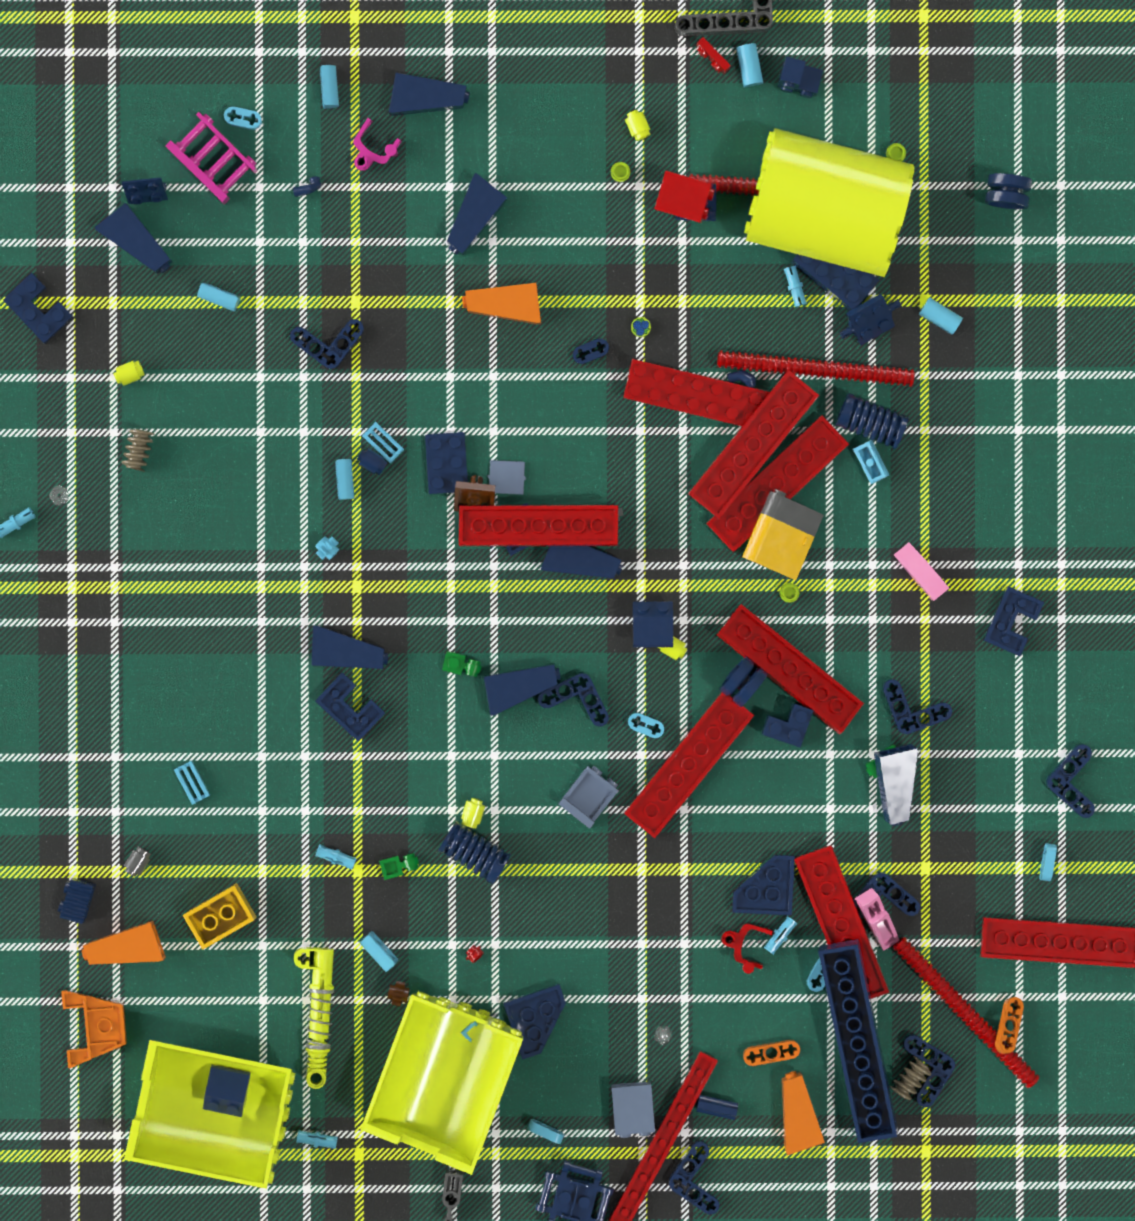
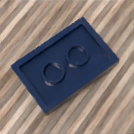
(445, 461)

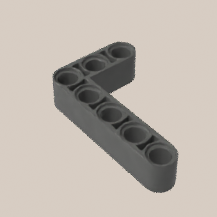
(731, 18)

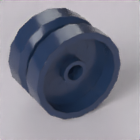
(1008, 191)
(743, 681)

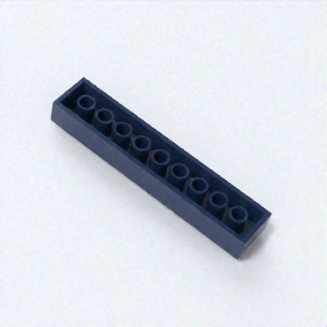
(858, 1041)

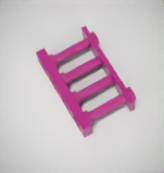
(193, 162)

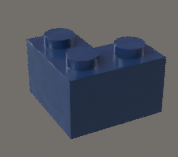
(799, 78)
(793, 729)

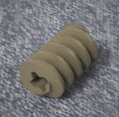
(137, 449)
(911, 1079)

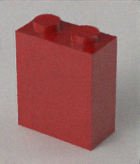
(684, 197)

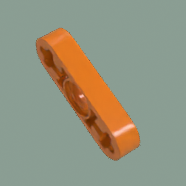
(1011, 1041)
(785, 1045)

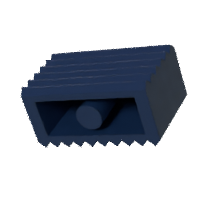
(77, 900)

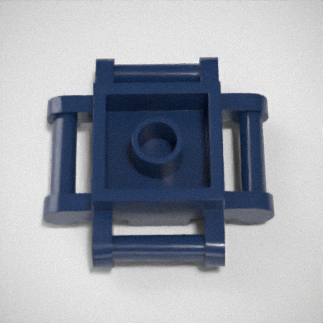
(574, 1195)

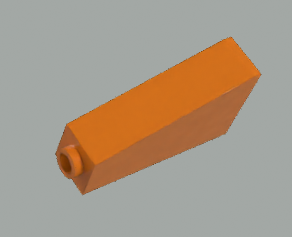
(505, 302)
(127, 946)
(799, 1118)

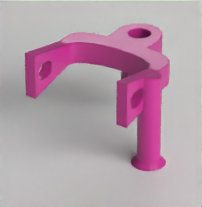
(370, 157)

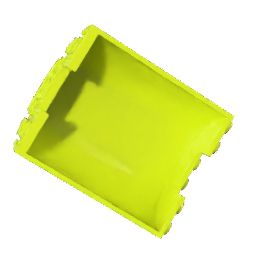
(829, 202)
(441, 1086)
(181, 1136)

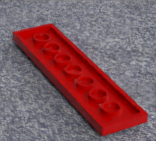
(691, 393)
(753, 444)
(786, 473)
(539, 525)
(790, 669)
(688, 764)
(837, 909)
(1058, 942)

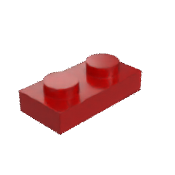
(718, 63)

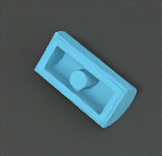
(749, 65)
(329, 86)
(218, 296)
(940, 316)
(871, 462)
(344, 479)
(379, 951)

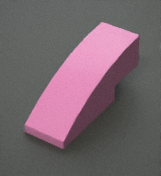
(921, 571)
(877, 919)

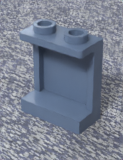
(589, 796)
(633, 1109)

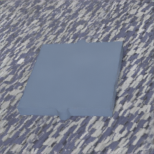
(507, 476)

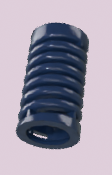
(874, 415)
(477, 850)

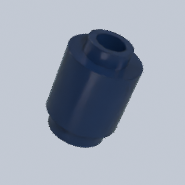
(371, 461)

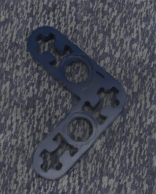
(333, 349)
(583, 692)
(906, 713)
(1065, 778)
(879, 890)
(936, 1069)
(686, 1177)

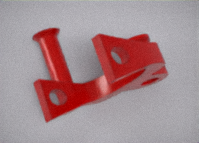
(736, 943)

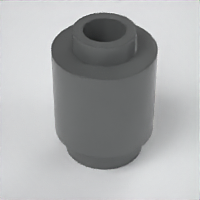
(137, 861)

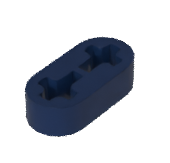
(588, 347)

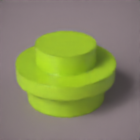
(896, 151)
(620, 172)
(789, 592)

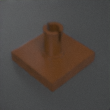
(474, 493)

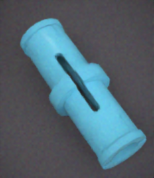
(795, 286)
(16, 522)
(335, 856)
(789, 924)
(317, 1139)

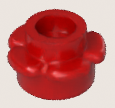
(474, 953)

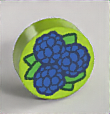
(640, 327)

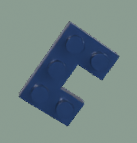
(42, 324)
(1004, 617)
(354, 723)

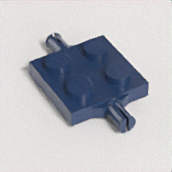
(870, 319)

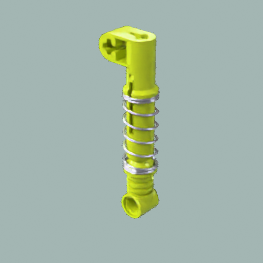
(321, 991)

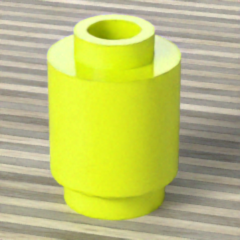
(637, 125)
(129, 373)
(676, 651)
(472, 813)

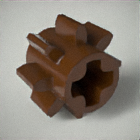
(398, 993)

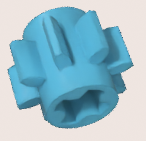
(327, 548)

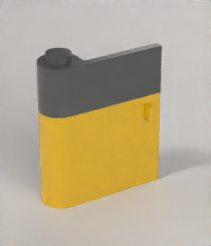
(782, 535)

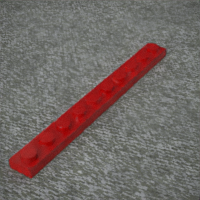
(664, 1138)

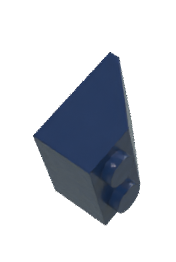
(652, 624)
(226, 1090)

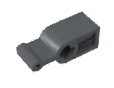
(449, 1189)

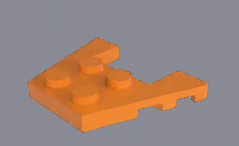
(103, 1026)

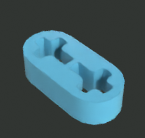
(244, 113)
(643, 729)
(1048, 862)
(813, 975)
(545, 1131)

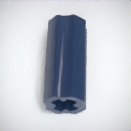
(717, 1107)

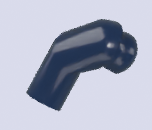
(308, 189)
(742, 375)

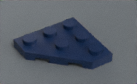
(767, 889)
(535, 1017)

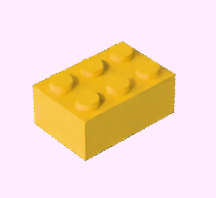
(219, 916)

